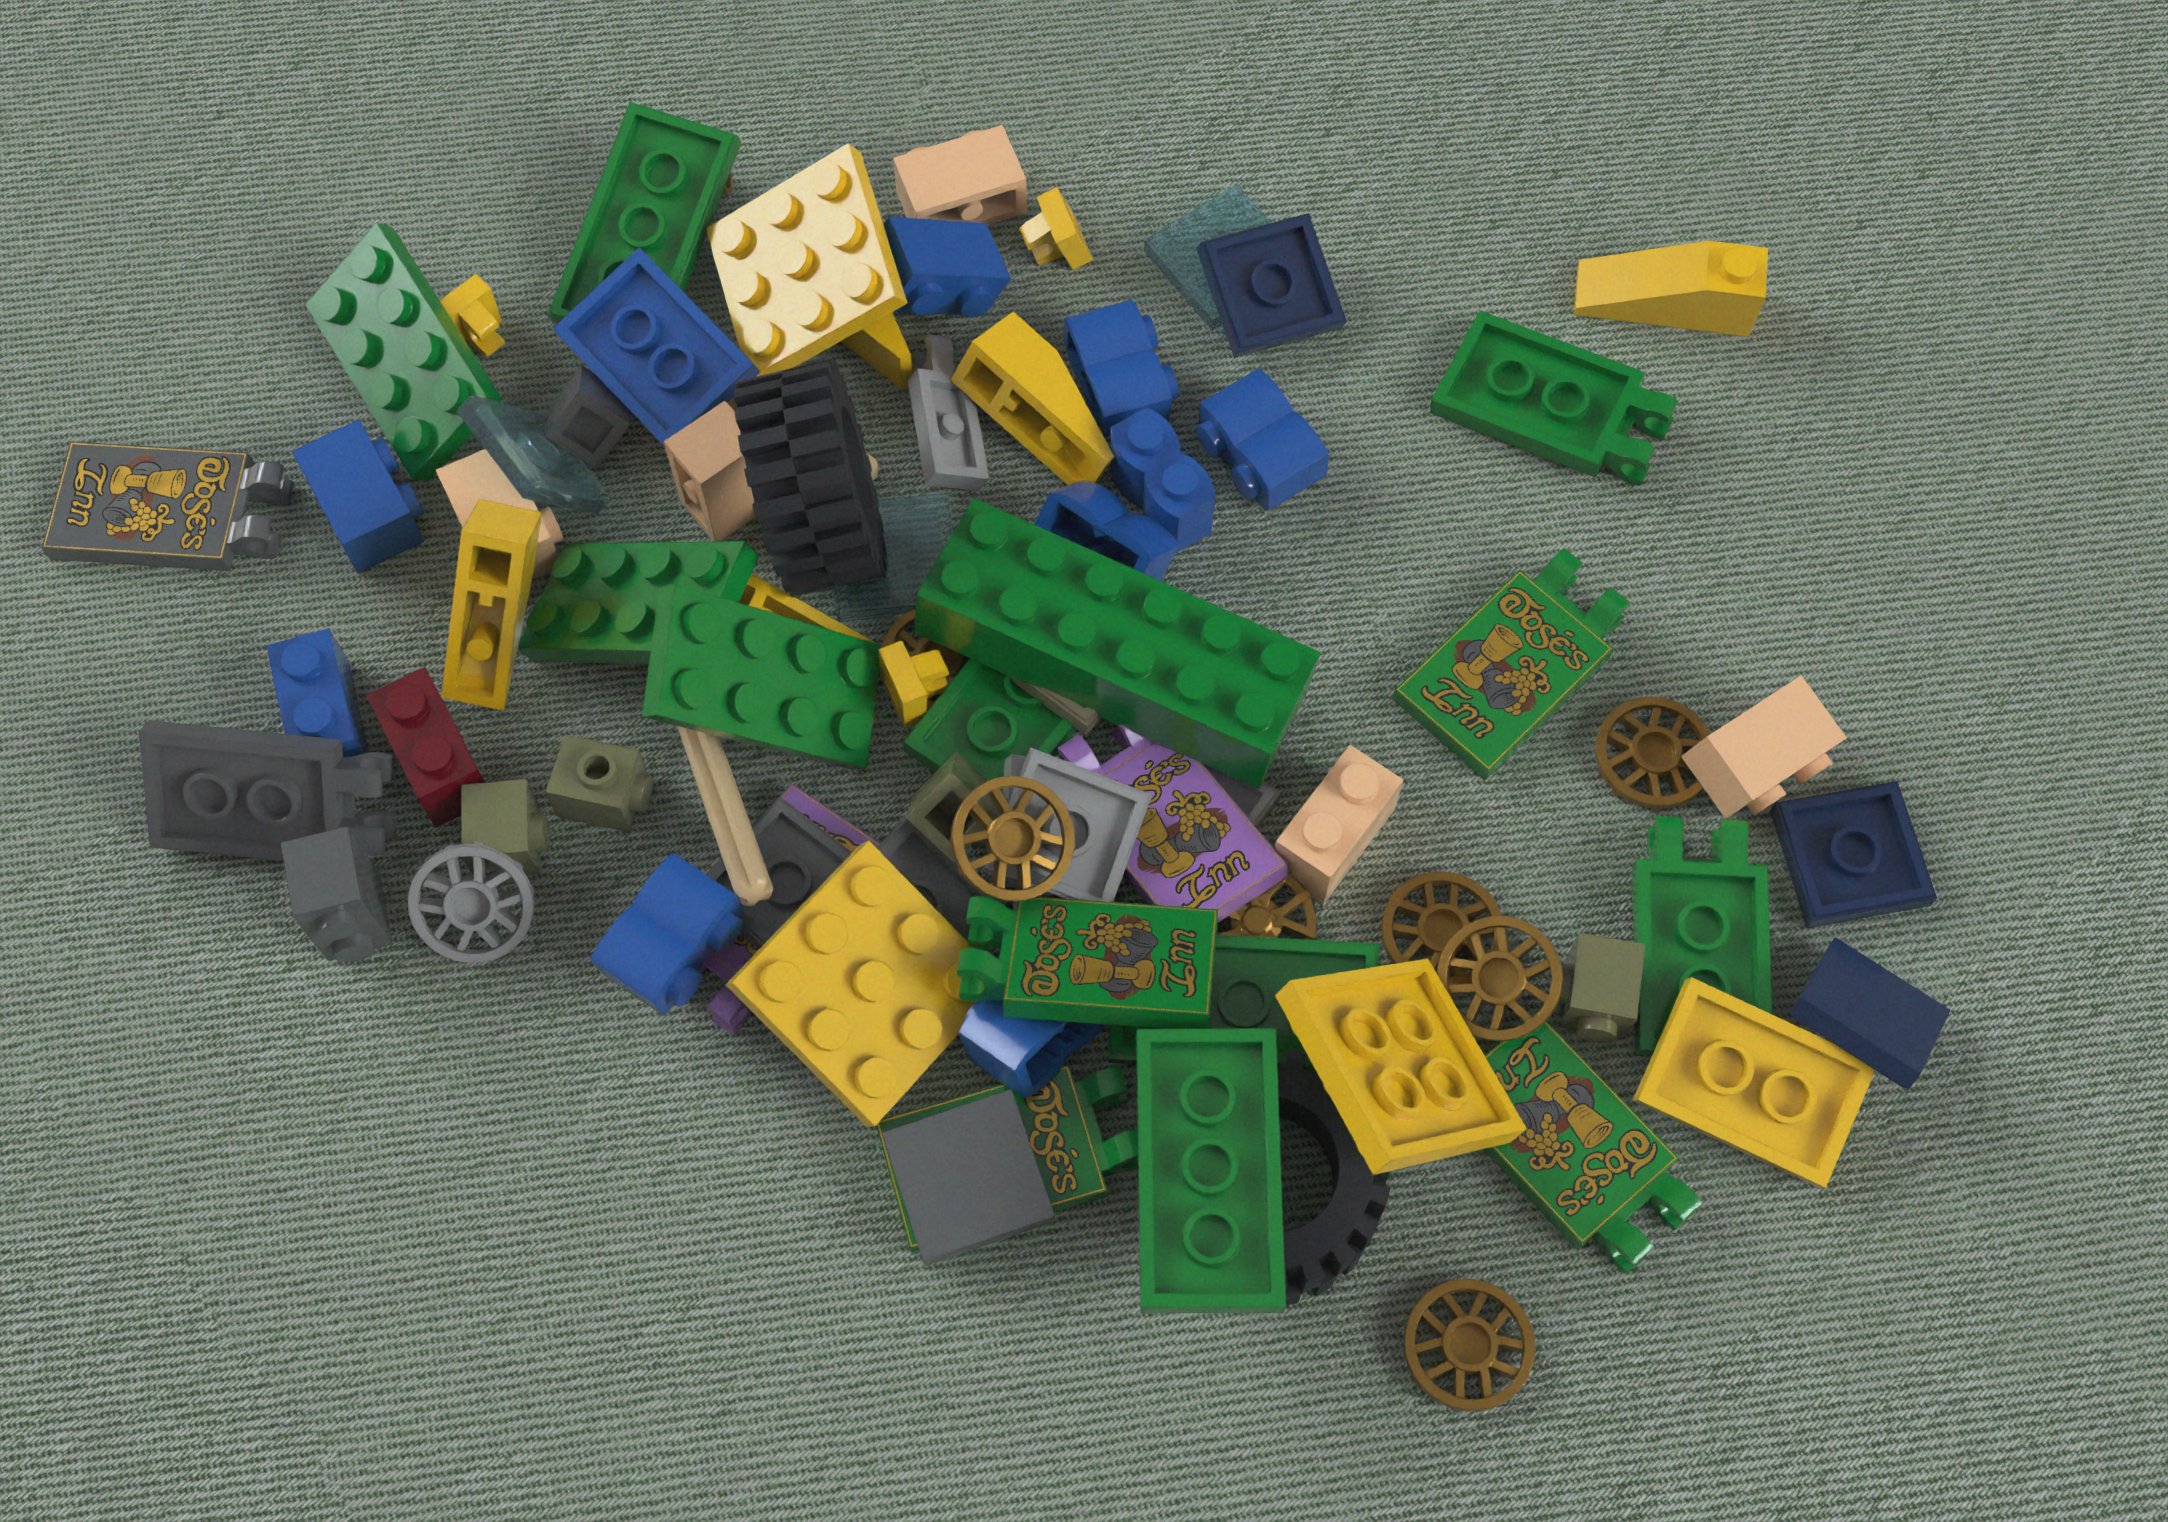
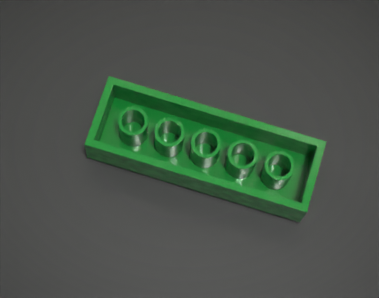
(1115, 642)

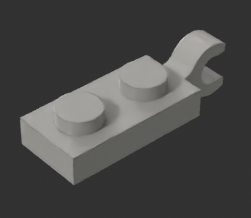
(945, 421)

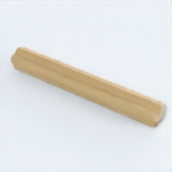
(727, 816)

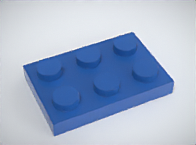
(654, 347)

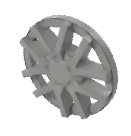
(471, 902)

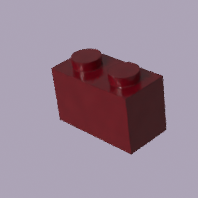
(426, 743)

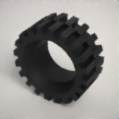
(810, 478)
(1348, 1222)

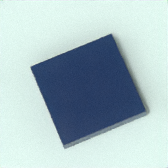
(1271, 285)
(1852, 854)
(1870, 1013)

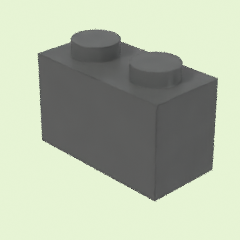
(336, 895)

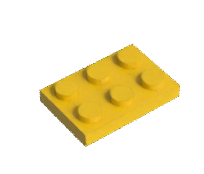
(1755, 1082)

